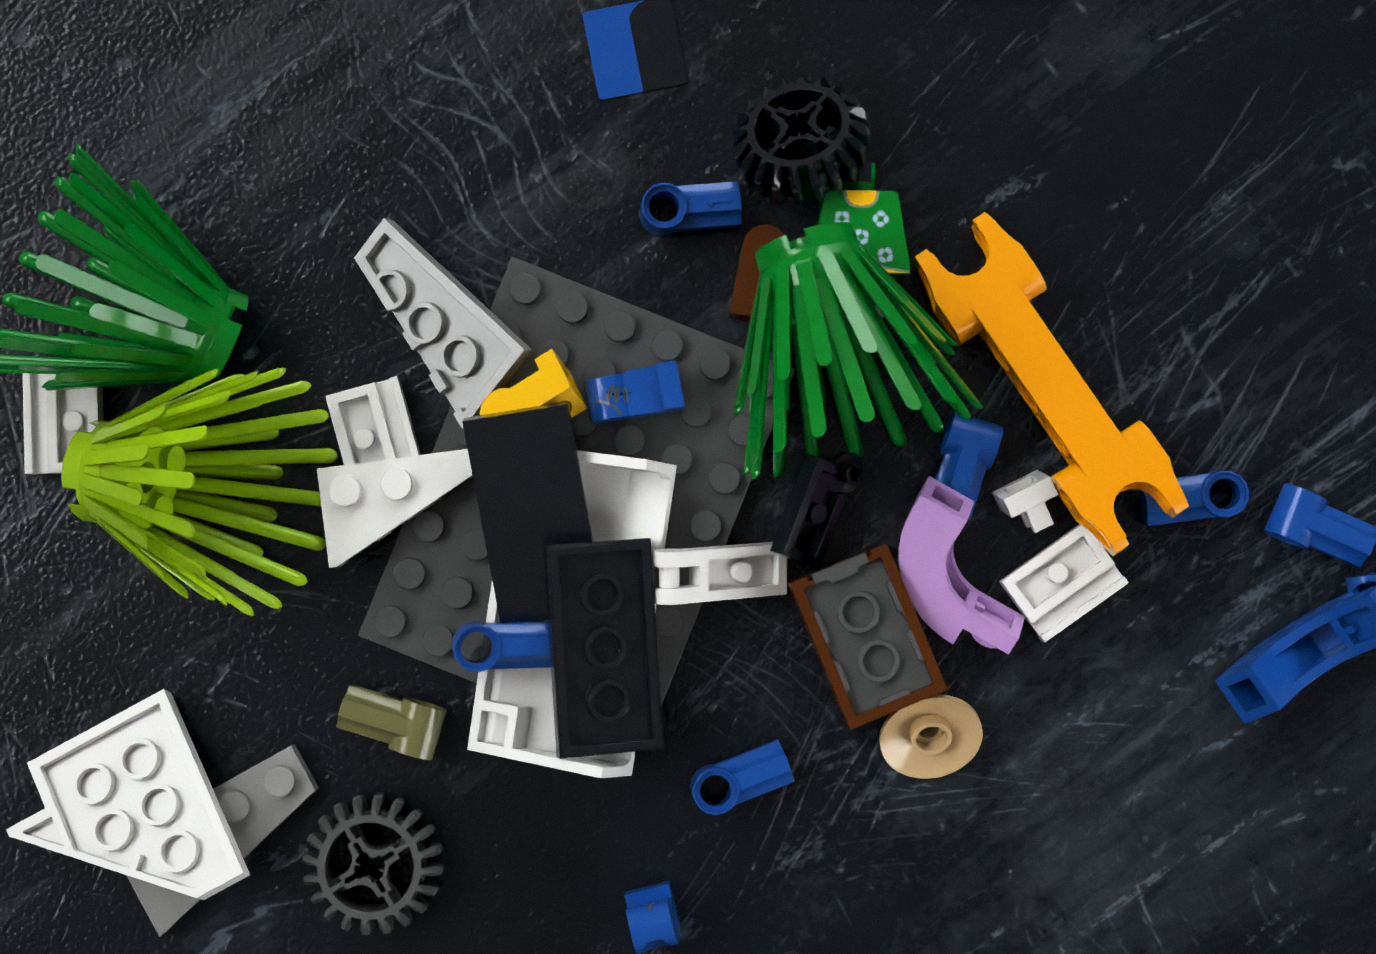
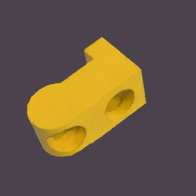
(546, 386)

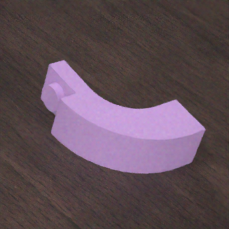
(935, 582)

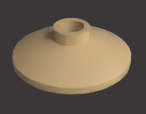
(931, 737)

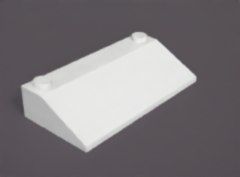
(516, 705)

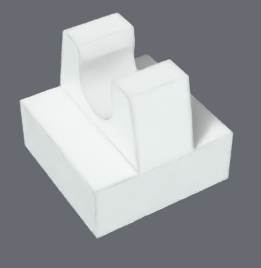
(1027, 498)

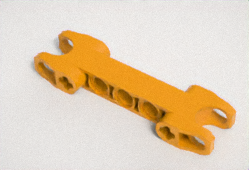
(1097, 454)

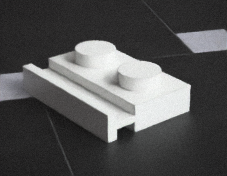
(53, 420)
(373, 422)
(1063, 582)

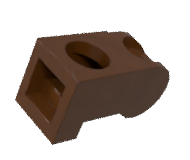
(748, 272)

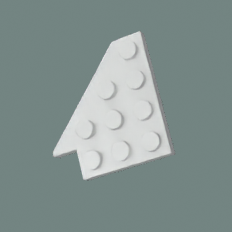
(136, 803)

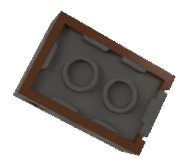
(867, 636)

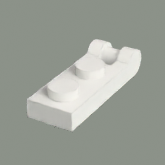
(719, 573)

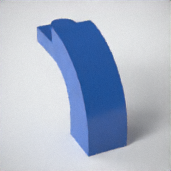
(1299, 654)

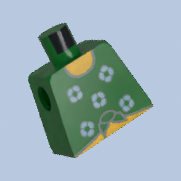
(874, 217)

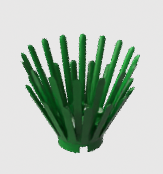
(163, 278)
(825, 295)

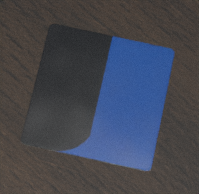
(634, 48)

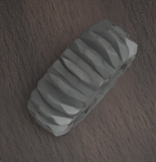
(384, 885)

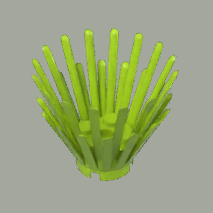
(137, 476)

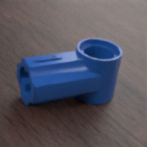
(696, 206)
(967, 452)
(1196, 491)
(1306, 521)
(511, 646)
(746, 775)

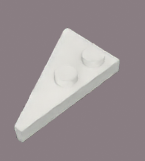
(374, 497)

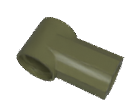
(405, 724)

